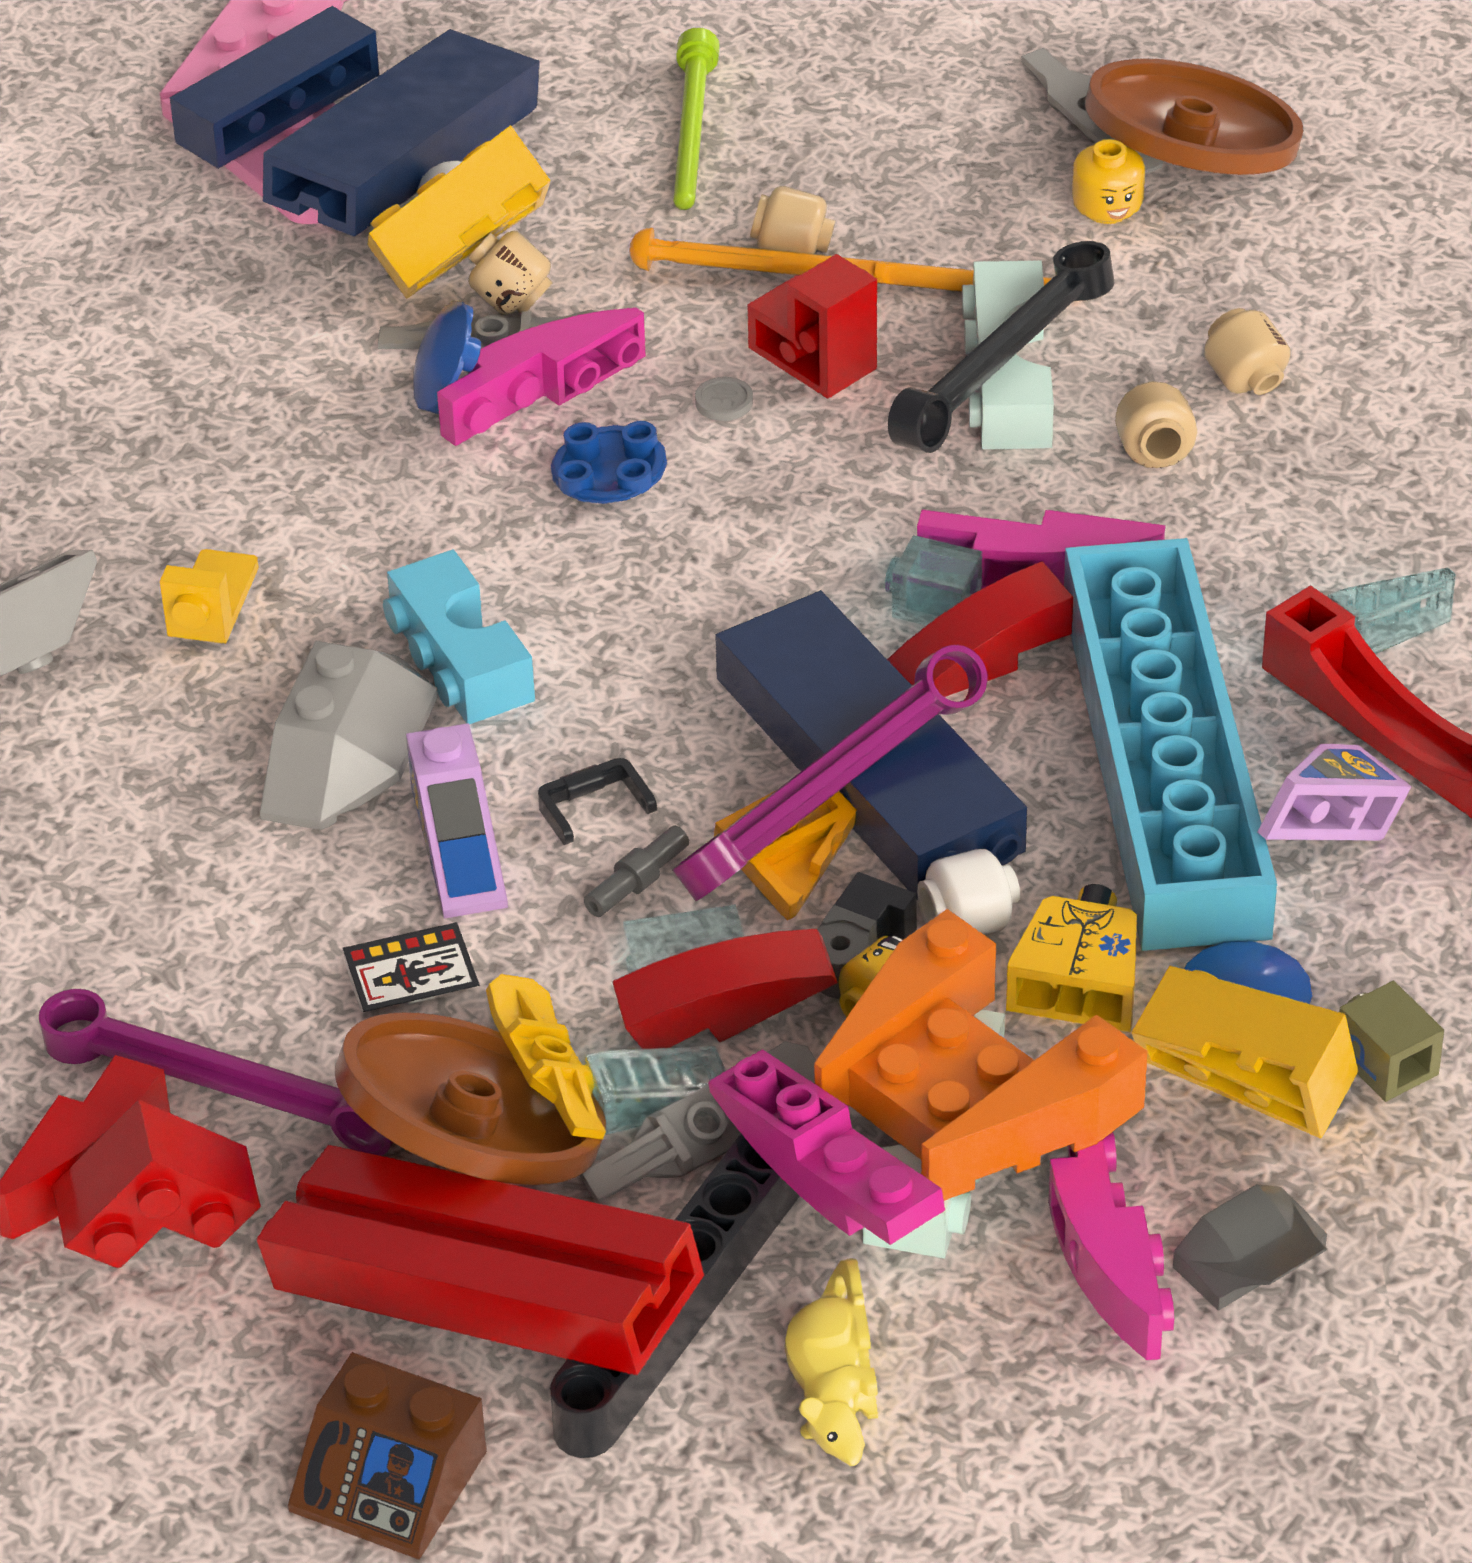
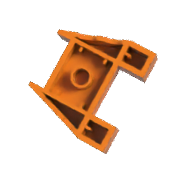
(957, 1088)

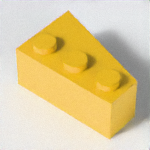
(457, 211)
(1250, 1047)

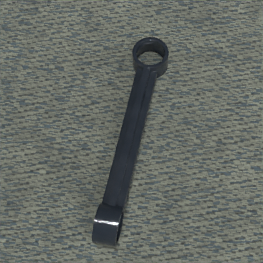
(924, 417)

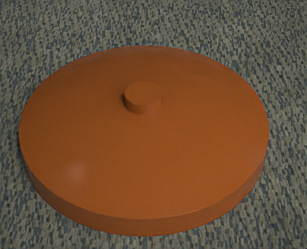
(1194, 116)
(458, 1100)

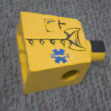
(1076, 960)

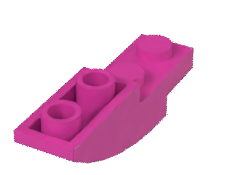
(545, 360)
(1017, 545)
(819, 1154)
(1110, 1247)

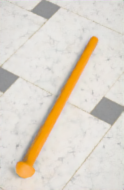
(646, 248)

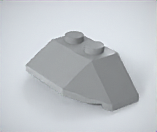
(42, 609)
(342, 734)

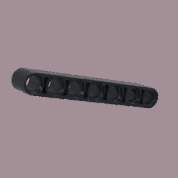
(730, 1224)

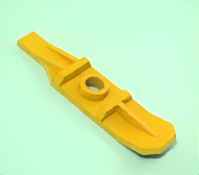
(543, 1051)

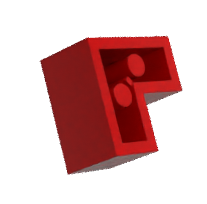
(819, 325)
(151, 1176)

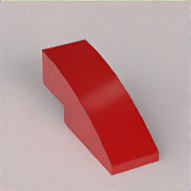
(995, 624)
(722, 986)
(66, 1135)

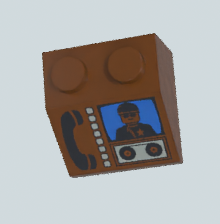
(388, 1455)

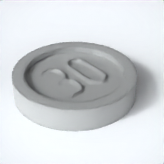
(724, 398)

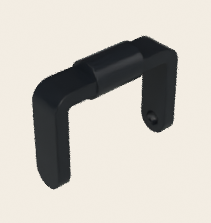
(585, 782)

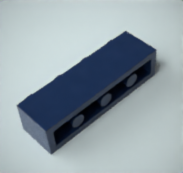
(274, 86)

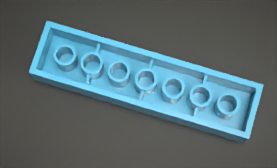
(1168, 747)

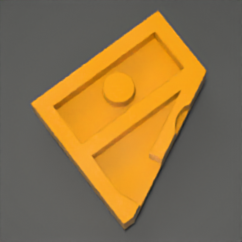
(798, 858)

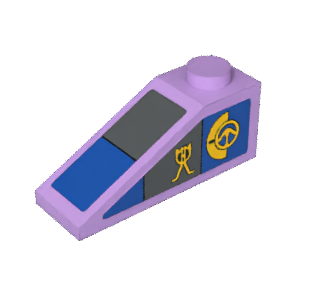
(1336, 796)
(455, 820)

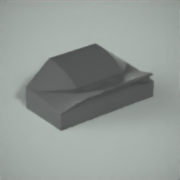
(1247, 1244)

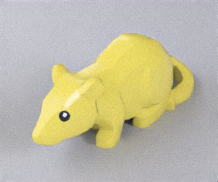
(831, 1362)

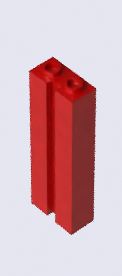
(483, 1258)

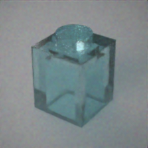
(931, 579)

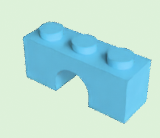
(441, 617)

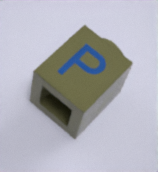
(1393, 1040)

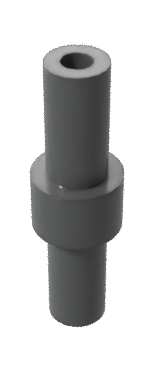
(636, 871)

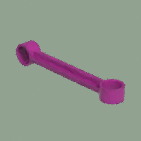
(829, 773)
(199, 1066)

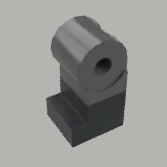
(864, 915)

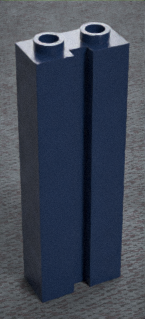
(397, 128)
(817, 680)

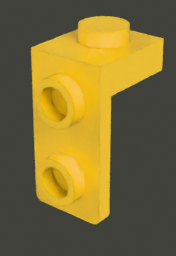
(207, 598)

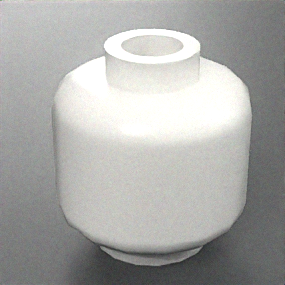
(972, 888)

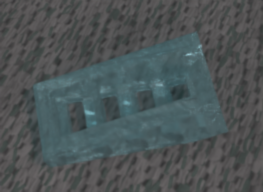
(1379, 603)
(622, 1074)

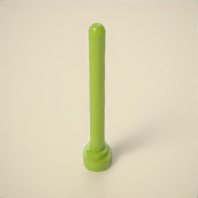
(697, 56)

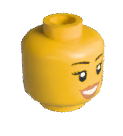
(1108, 181)

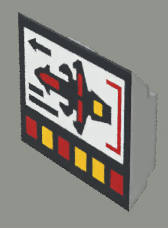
(409, 967)

